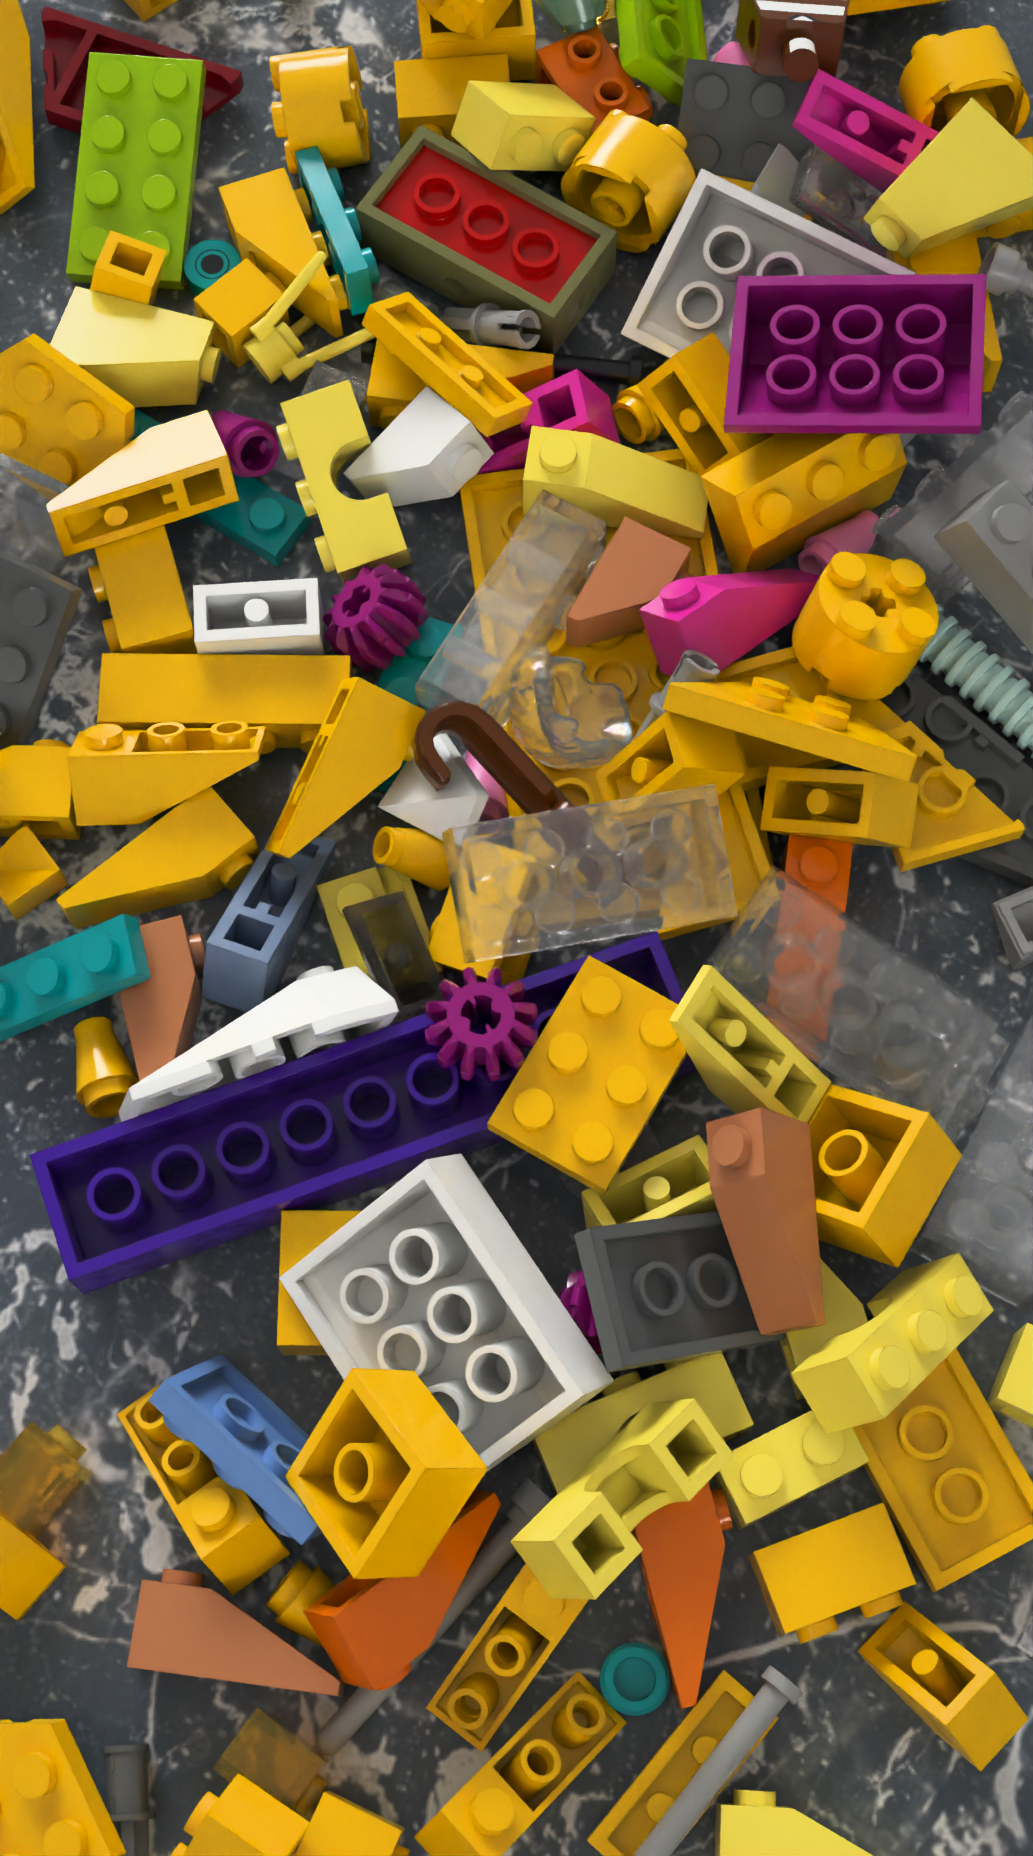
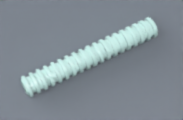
(982, 679)

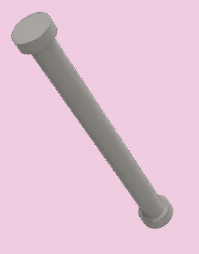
(720, 1764)

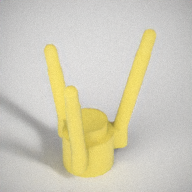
(276, 348)

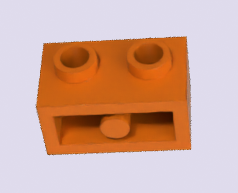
(592, 76)

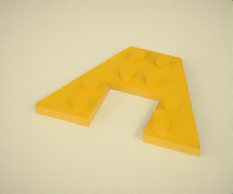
(949, 813)

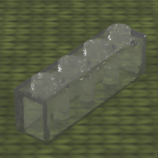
(515, 607)

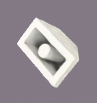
(421, 454)

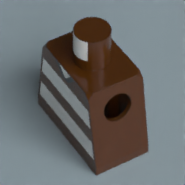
(792, 36)

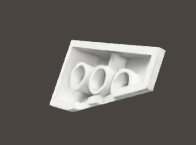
(297, 1021)

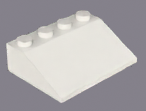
(726, 236)
(449, 1292)

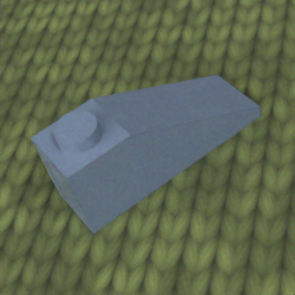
(263, 925)

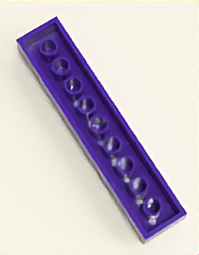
(288, 1137)

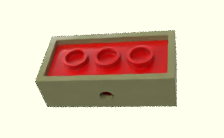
(486, 236)

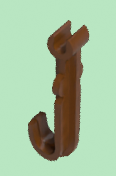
(491, 748)

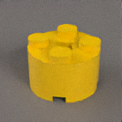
(962, 66)
(321, 106)
(631, 179)
(866, 624)

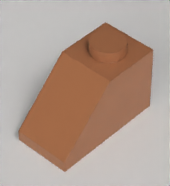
(623, 581)

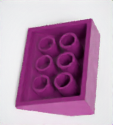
(857, 354)

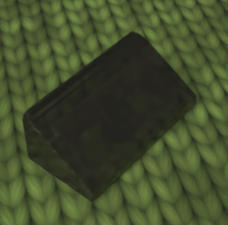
(395, 952)

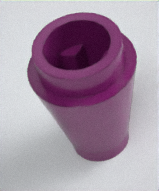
(248, 443)

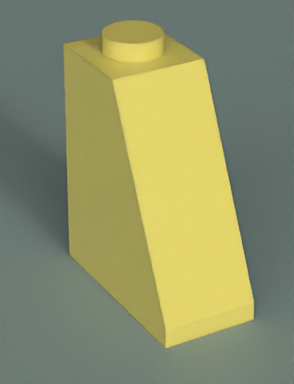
(955, 186)
(138, 348)

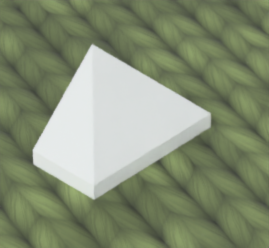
(431, 810)

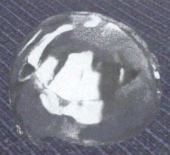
(565, 716)

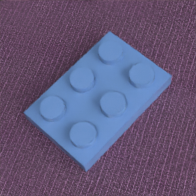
(242, 1435)

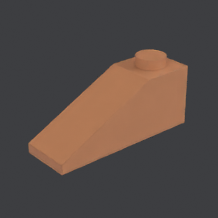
(165, 1008)
(769, 1214)
(209, 1636)

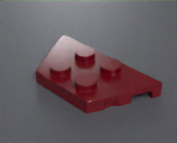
(66, 66)

